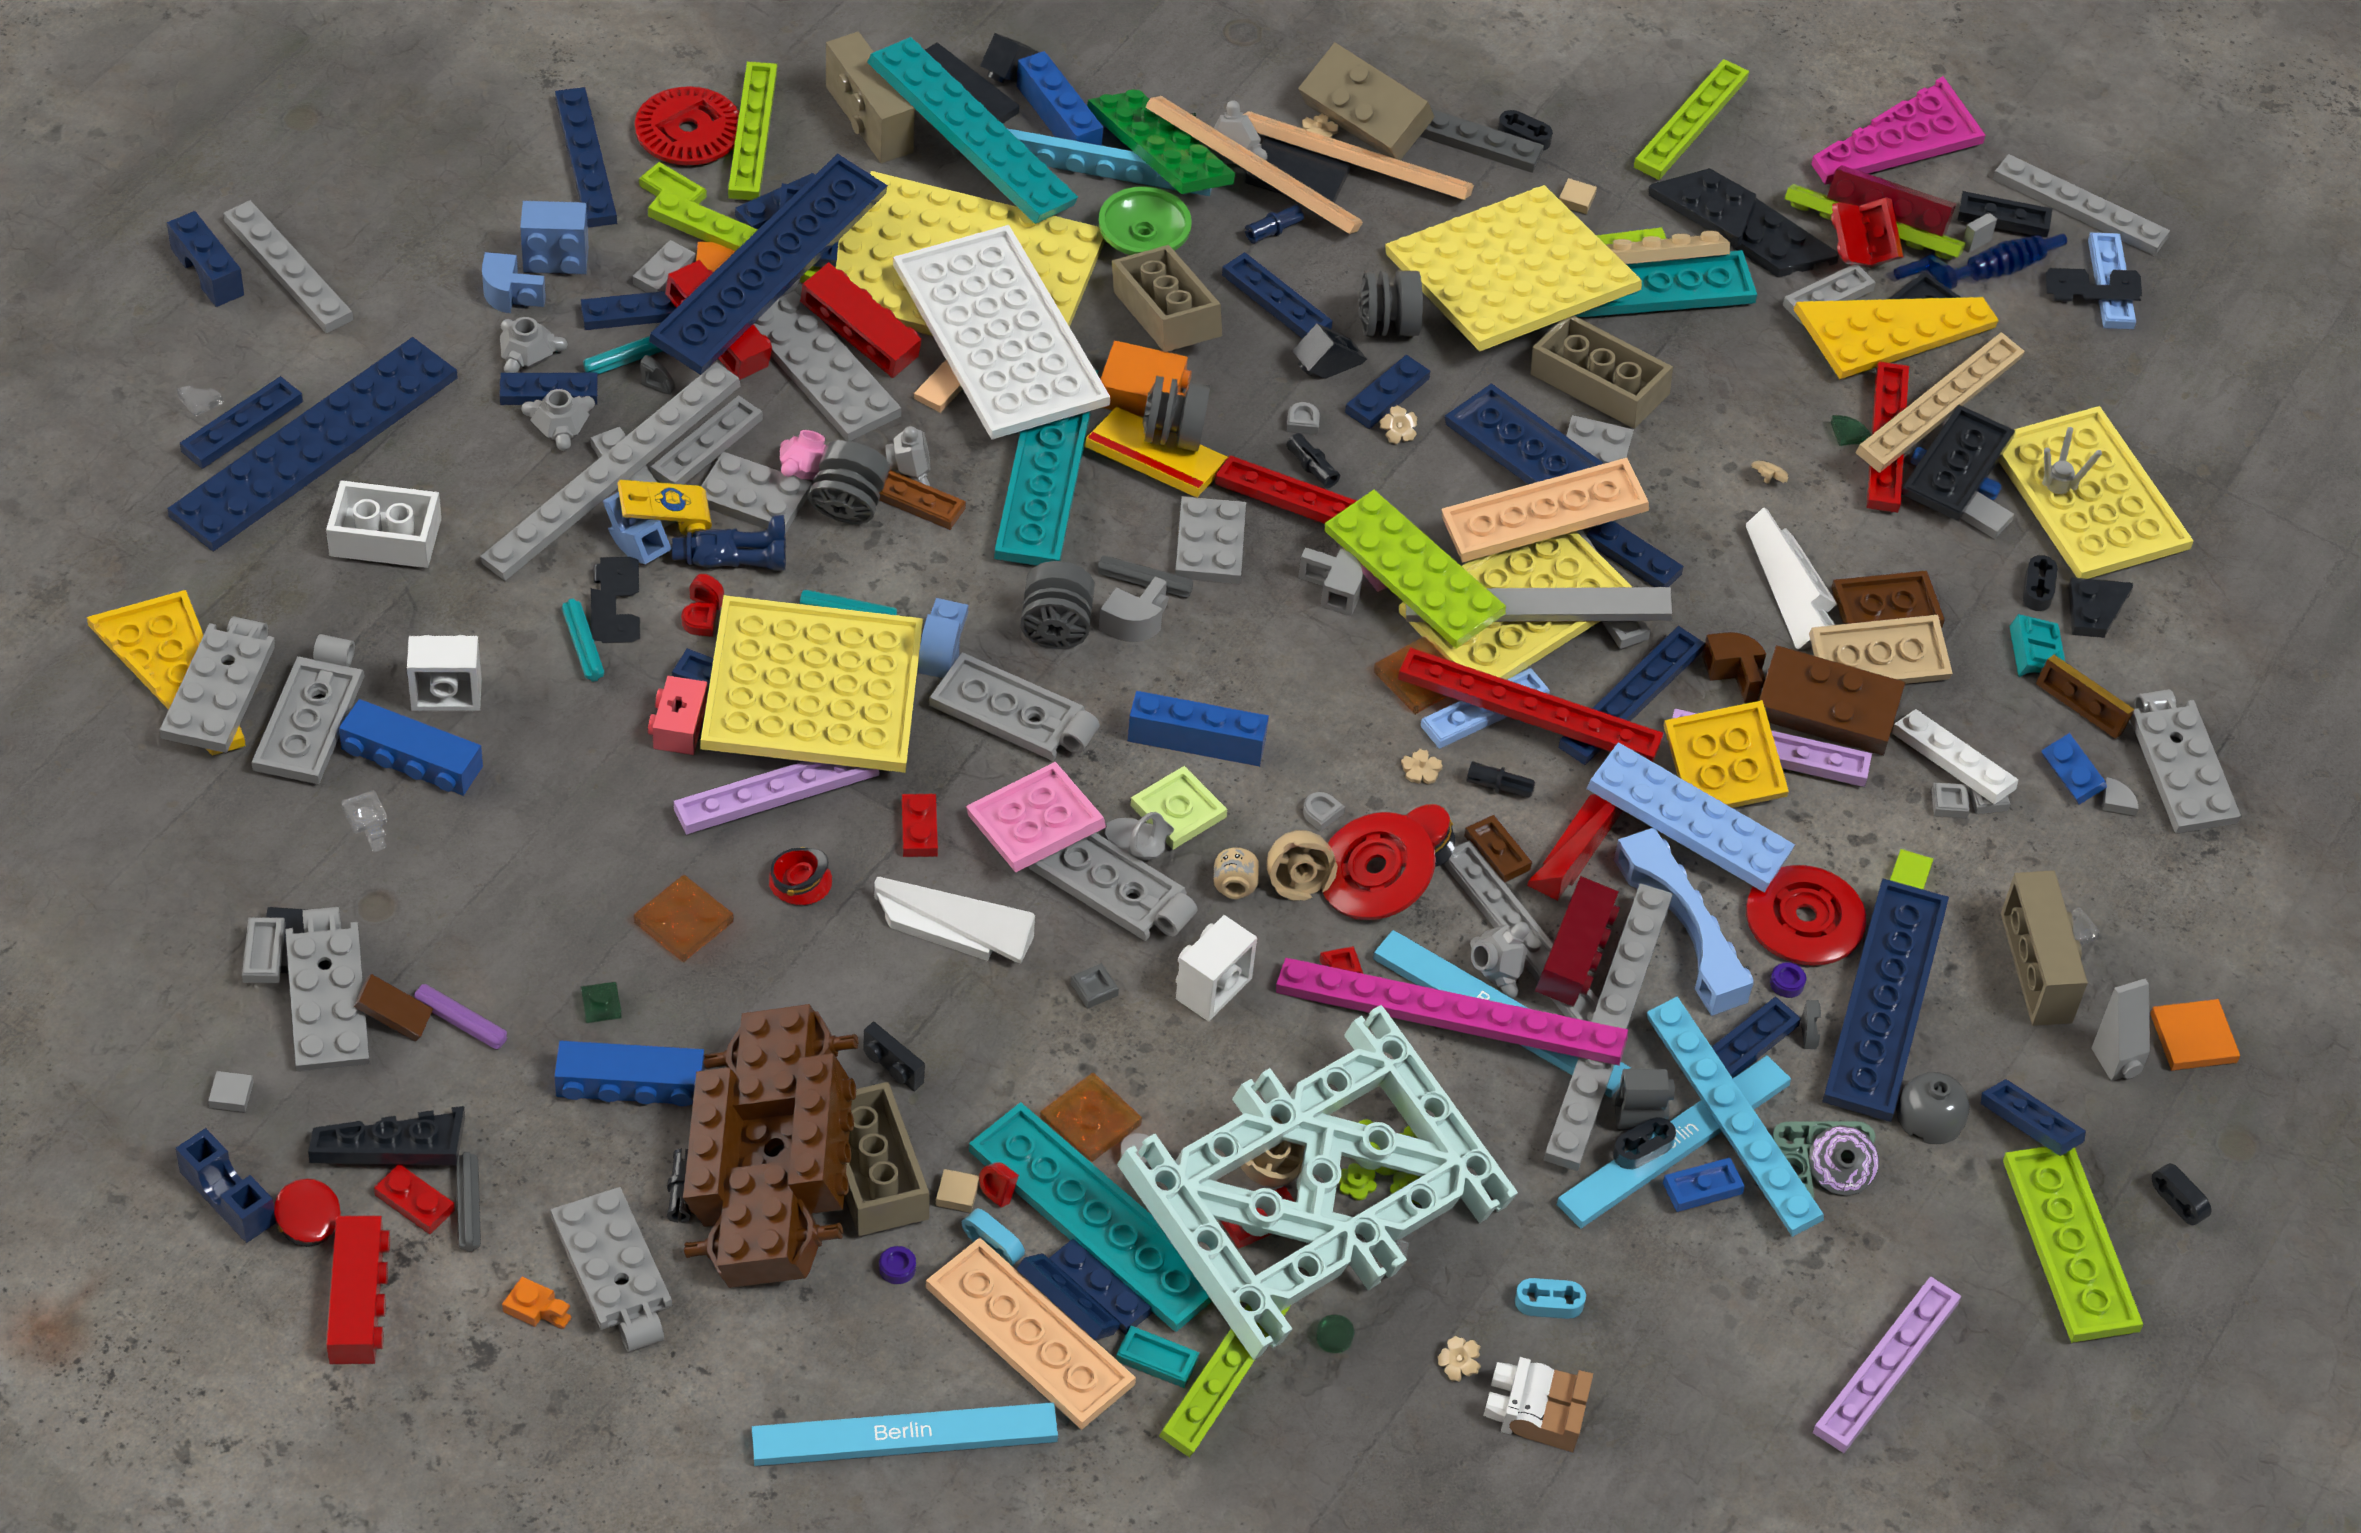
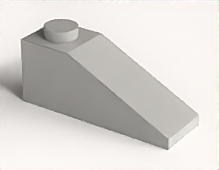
(2125, 1031)

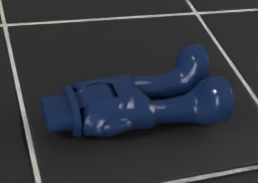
(719, 547)

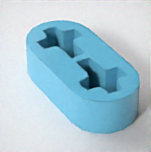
(999, 1238)
(1550, 1298)

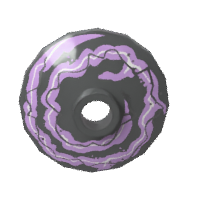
(1832, 1172)

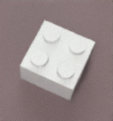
(444, 673)
(1215, 967)

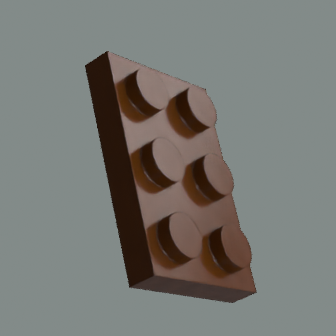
(1886, 597)

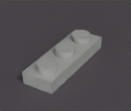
(1840, 286)

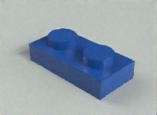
(2074, 768)
(1703, 1184)

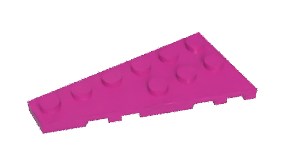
(1907, 132)

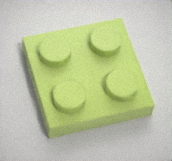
(1182, 803)

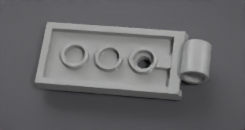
(216, 694)
(1006, 703)
(306, 728)
(2186, 771)
(1105, 875)
(324, 1019)
(609, 1247)

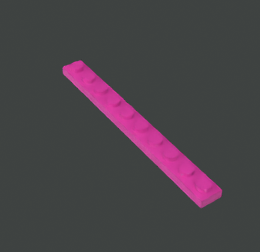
(1453, 1011)

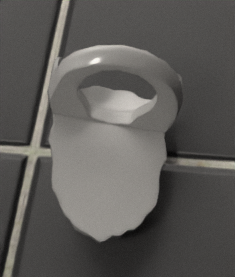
(1140, 838)

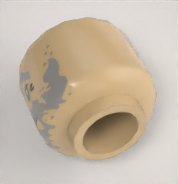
(1236, 872)

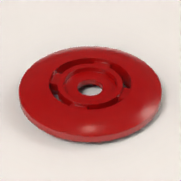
(682, 104)
(1380, 894)
(1779, 929)

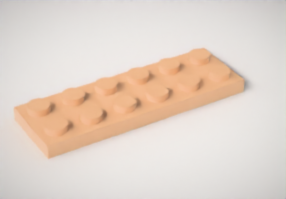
(1545, 509)
(1030, 1333)

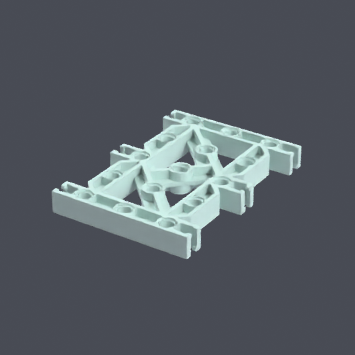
(1196, 1199)

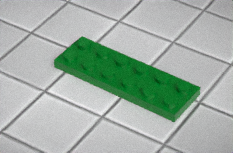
(1159, 143)

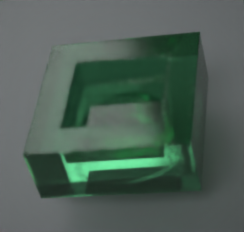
(601, 1002)

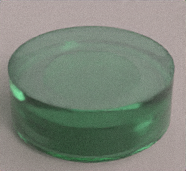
(1335, 1333)

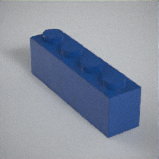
(1057, 100)
(1197, 728)
(411, 747)
(627, 1072)

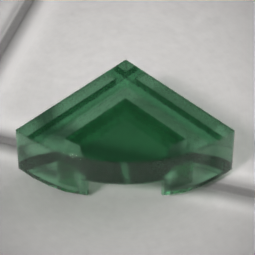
(1849, 430)

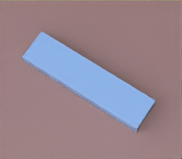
(2107, 256)
(1464, 718)

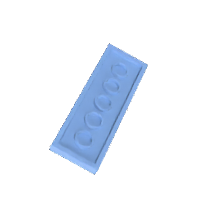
(1691, 817)

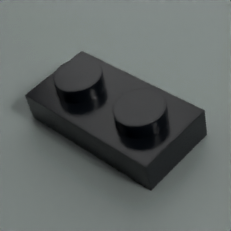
(895, 1057)

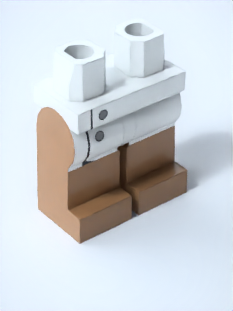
(1541, 1402)

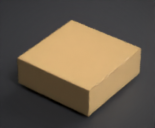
(1577, 195)
(957, 1190)

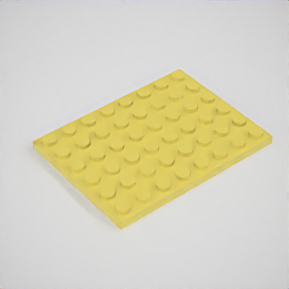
(924, 215)

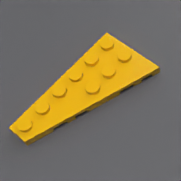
(1863, 332)
(156, 644)

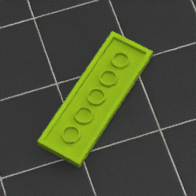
(1415, 569)
(2072, 1244)

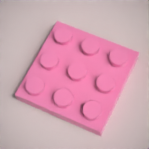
(1035, 816)

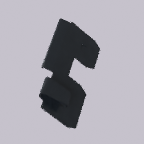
(2077, 283)
(618, 578)

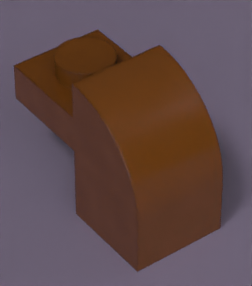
(1737, 657)

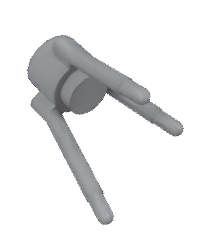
(2061, 475)

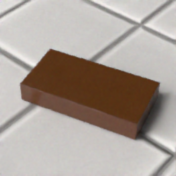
(393, 1007)

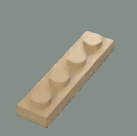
(1678, 247)

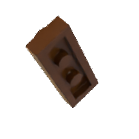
(2085, 696)

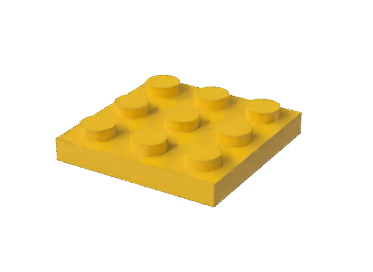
(1728, 754)

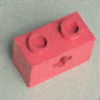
(679, 715)

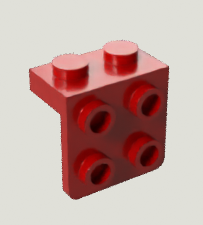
(1867, 233)

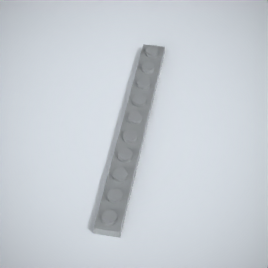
(602, 476)
(1613, 1009)

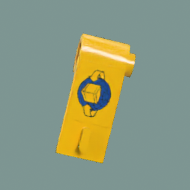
(666, 502)

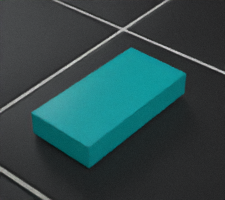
(1157, 1356)

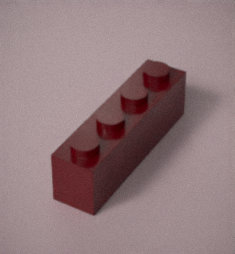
(1909, 205)
(1577, 942)

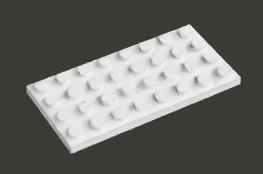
(1001, 332)

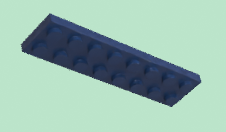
(1886, 1000)

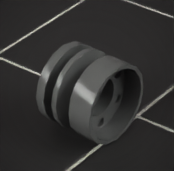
(1391, 303)
(1176, 413)
(849, 482)
(1057, 605)

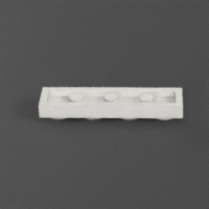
(1955, 756)

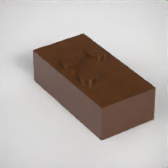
(1831, 700)

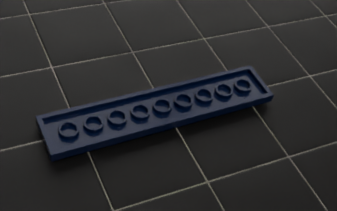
(768, 264)
(312, 444)

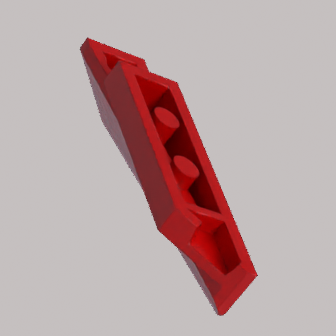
(1575, 847)

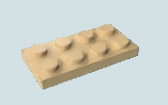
(1894, 648)

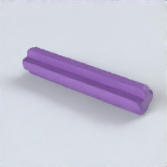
(462, 1017)

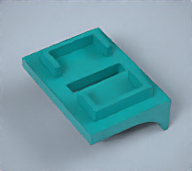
(2026, 637)

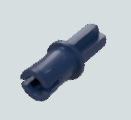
(1273, 224)

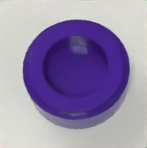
(1788, 980)
(897, 1265)

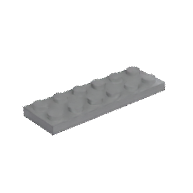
(825, 369)

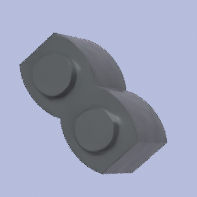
(1642, 1096)

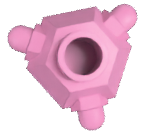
(802, 455)

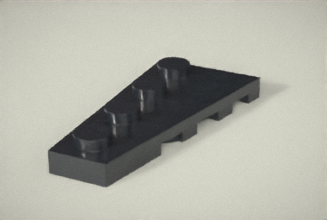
(414, 1141)

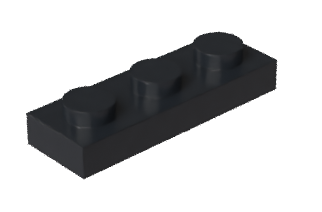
(2009, 214)

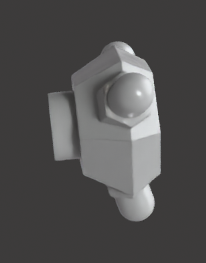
(1240, 129)
(527, 343)
(559, 415)
(910, 454)
(1501, 955)

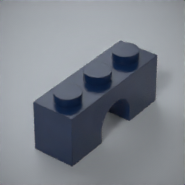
(198, 246)
(236, 1200)

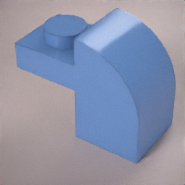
(506, 287)
(635, 536)
(941, 637)

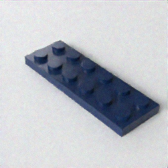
(1517, 437)

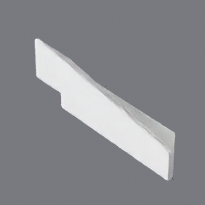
(1792, 578)
(956, 920)

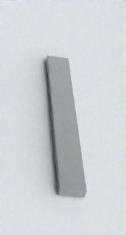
(1580, 604)
(1503, 908)

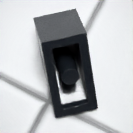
(1003, 57)
(1327, 353)

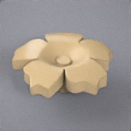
(1320, 125)
(1399, 425)
(1768, 470)
(1421, 768)
(1459, 1358)

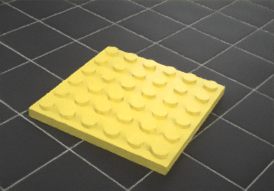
(1513, 267)
(812, 684)

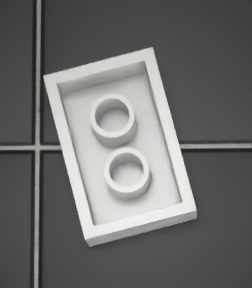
(384, 524)

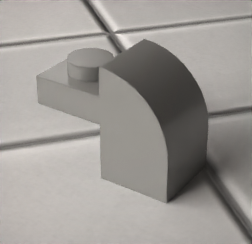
(1338, 575)
(1134, 617)

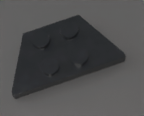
(1708, 201)
(1781, 244)

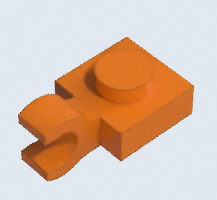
(535, 1302)

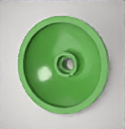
(1144, 220)

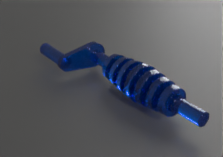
(1997, 261)

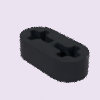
(1525, 127)
(2034, 581)
(1641, 1138)
(2181, 1194)

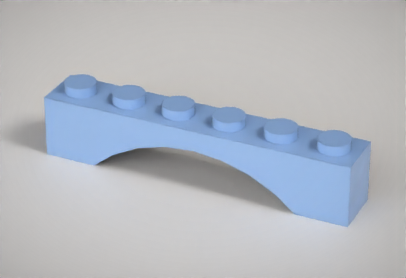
(1721, 977)

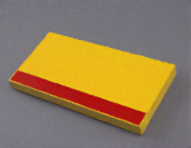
(1122, 439)

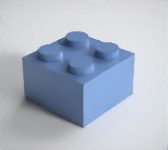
(554, 237)

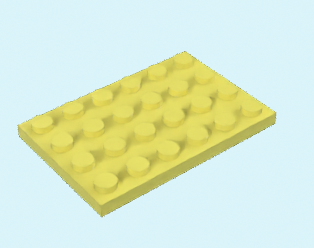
(2114, 513)
(1514, 645)

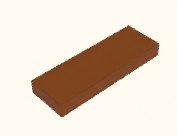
(922, 500)

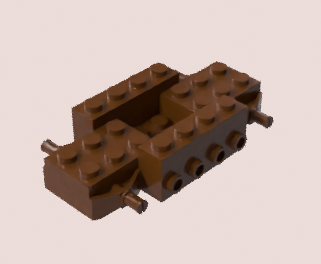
(775, 1092)

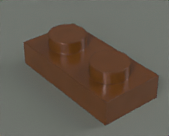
(1498, 848)

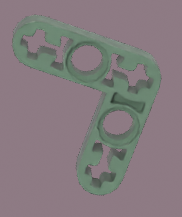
(1799, 1152)

